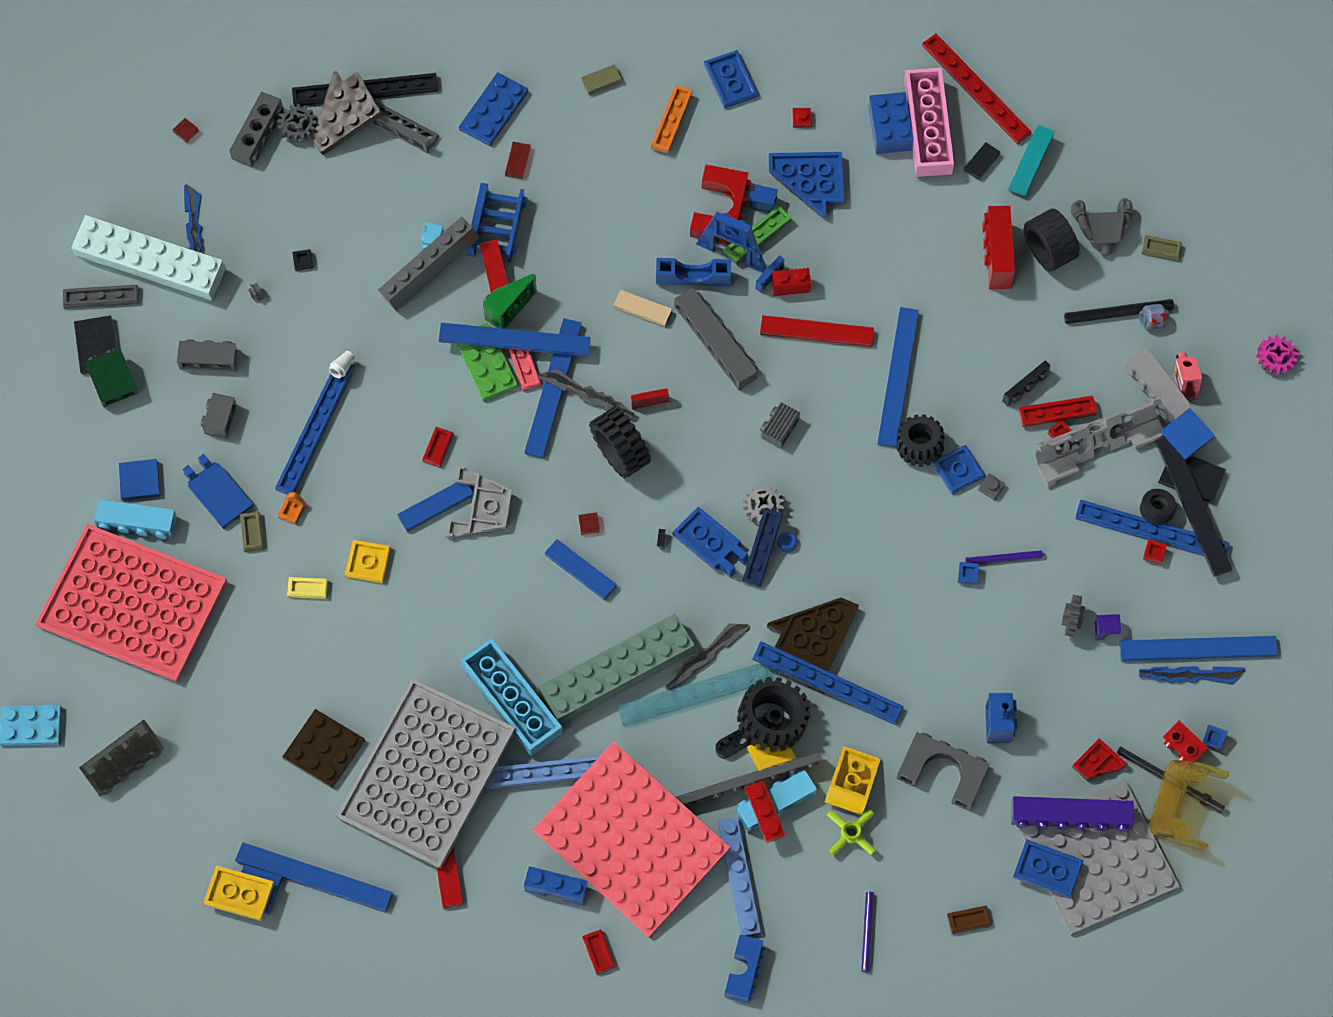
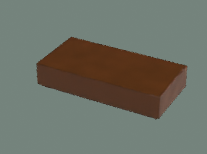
(969, 919)

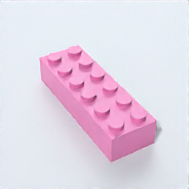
(929, 122)

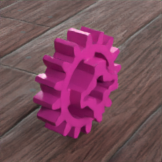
(1275, 356)

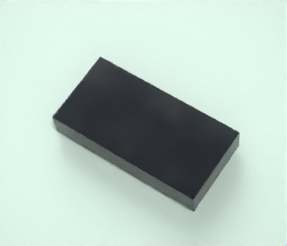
(982, 161)

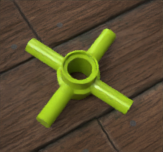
(845, 838)

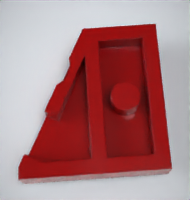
(1098, 761)

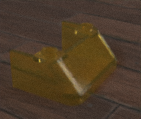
(1164, 817)

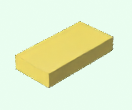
(307, 588)

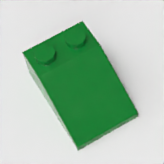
(508, 301)

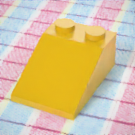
(852, 780)

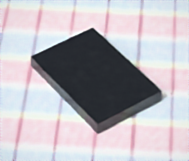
(93, 338)
(1205, 475)

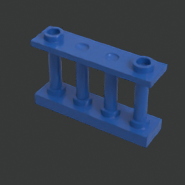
(482, 211)

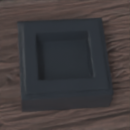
(302, 260)

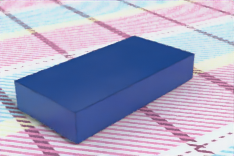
(766, 277)

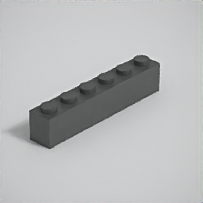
(428, 263)
(715, 338)

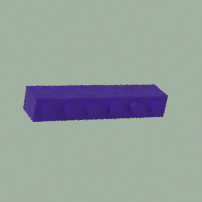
(1072, 812)

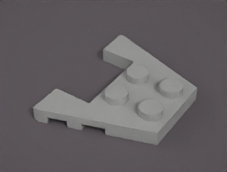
(488, 508)

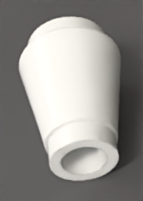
(340, 366)

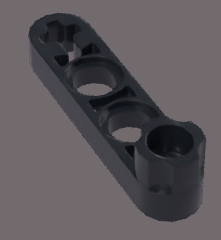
(774, 725)

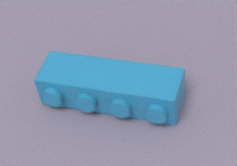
(135, 518)
(784, 797)

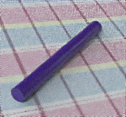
(1005, 557)
(867, 932)

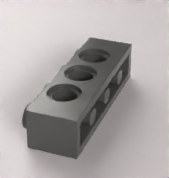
(264, 105)

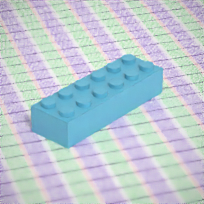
(511, 697)

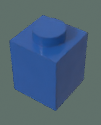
(763, 198)

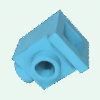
(431, 232)

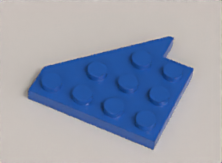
(811, 177)

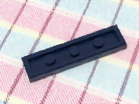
(762, 547)

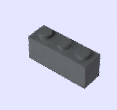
(207, 355)

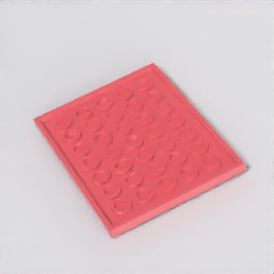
(131, 602)
(631, 839)

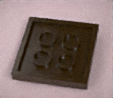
(323, 748)

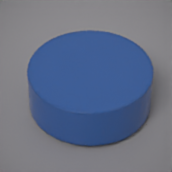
(787, 542)

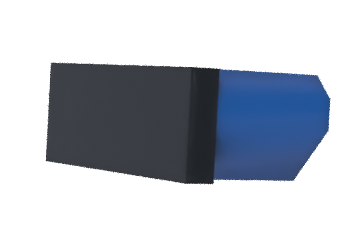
(661, 539)

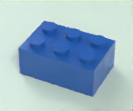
(890, 123)

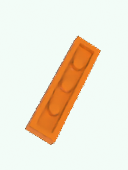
(671, 119)

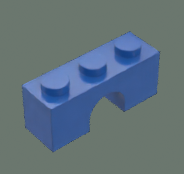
(547, 882)
(741, 986)

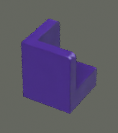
(1107, 625)

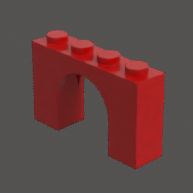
(727, 181)

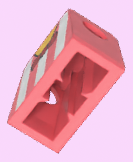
(1186, 371)

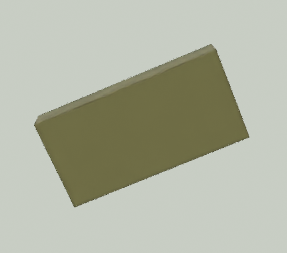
(601, 79)
(1161, 248)
(251, 531)

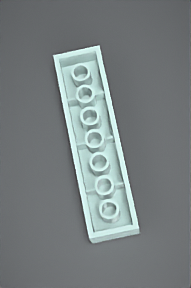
(148, 257)

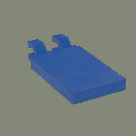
(217, 492)
(710, 541)

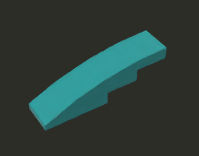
(1031, 160)

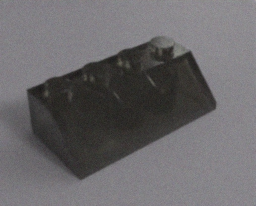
(121, 758)

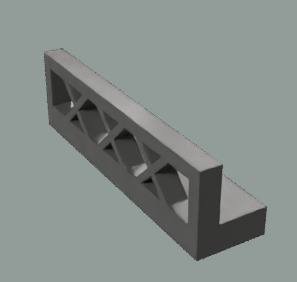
(402, 131)

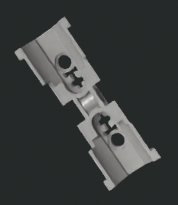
(1139, 431)

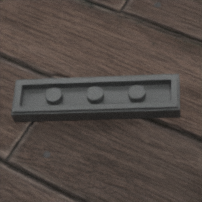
(100, 296)

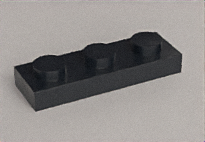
(1027, 383)

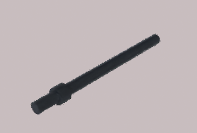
(1205, 799)

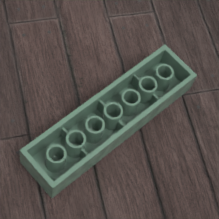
(616, 669)

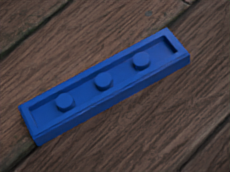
(434, 505)
(580, 569)

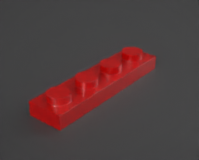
(1057, 411)

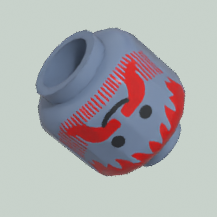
(1153, 316)

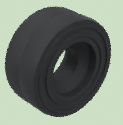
(1154, 515)

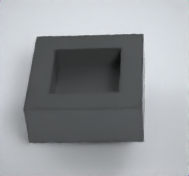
(991, 486)

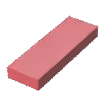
(525, 369)

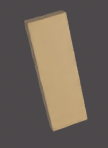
(642, 308)

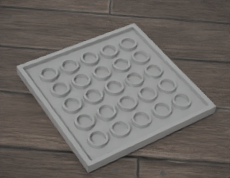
(1117, 866)

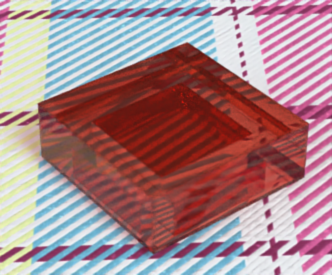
(185, 130)
(589, 523)

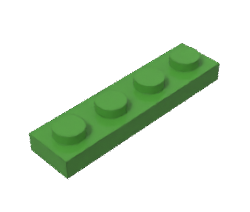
(762, 230)

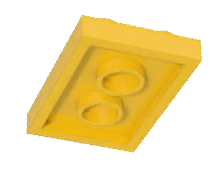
(238, 893)

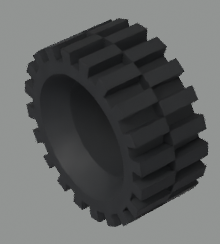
(620, 442)
(779, 694)

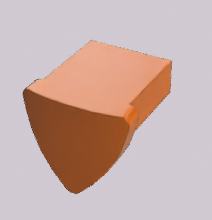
(292, 508)

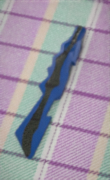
(193, 229)
(1192, 673)

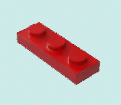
(764, 812)

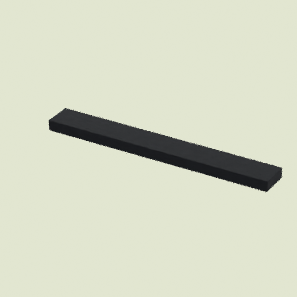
(378, 88)
(1194, 508)

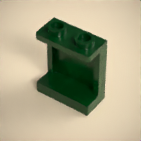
(111, 377)

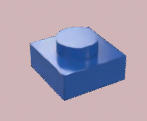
(968, 573)
(1215, 737)

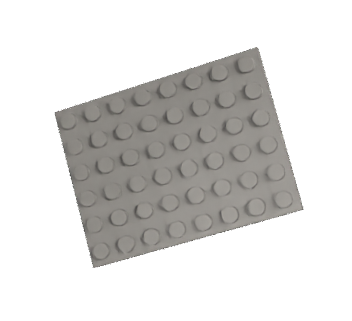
(426, 773)

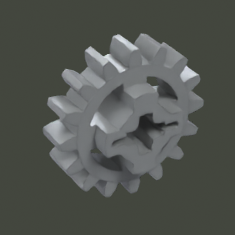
(762, 496)

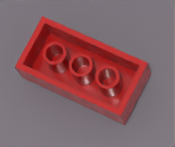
(998, 247)

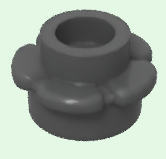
(255, 291)

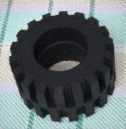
(920, 453)

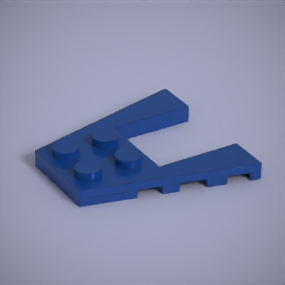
(736, 232)

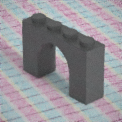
(925, 749)

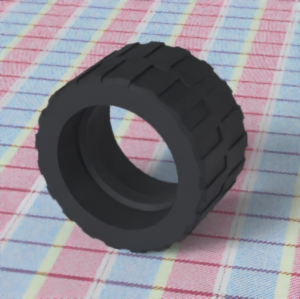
(1051, 239)

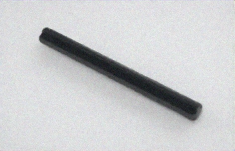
(1115, 311)

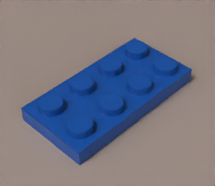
(493, 109)

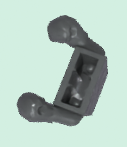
(1104, 226)

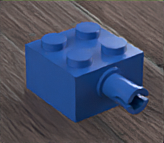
(1000, 718)

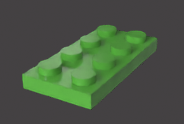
(488, 369)

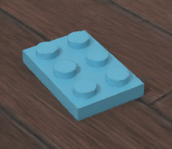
(30, 725)

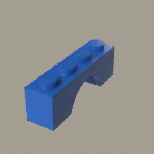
(713, 273)

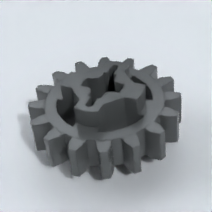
(288, 123)
(1073, 615)

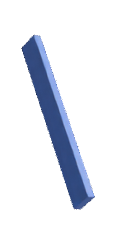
(514, 339)
(897, 377)
(550, 397)
(313, 432)
(1139, 527)
(1198, 648)
(827, 682)
(314, 877)

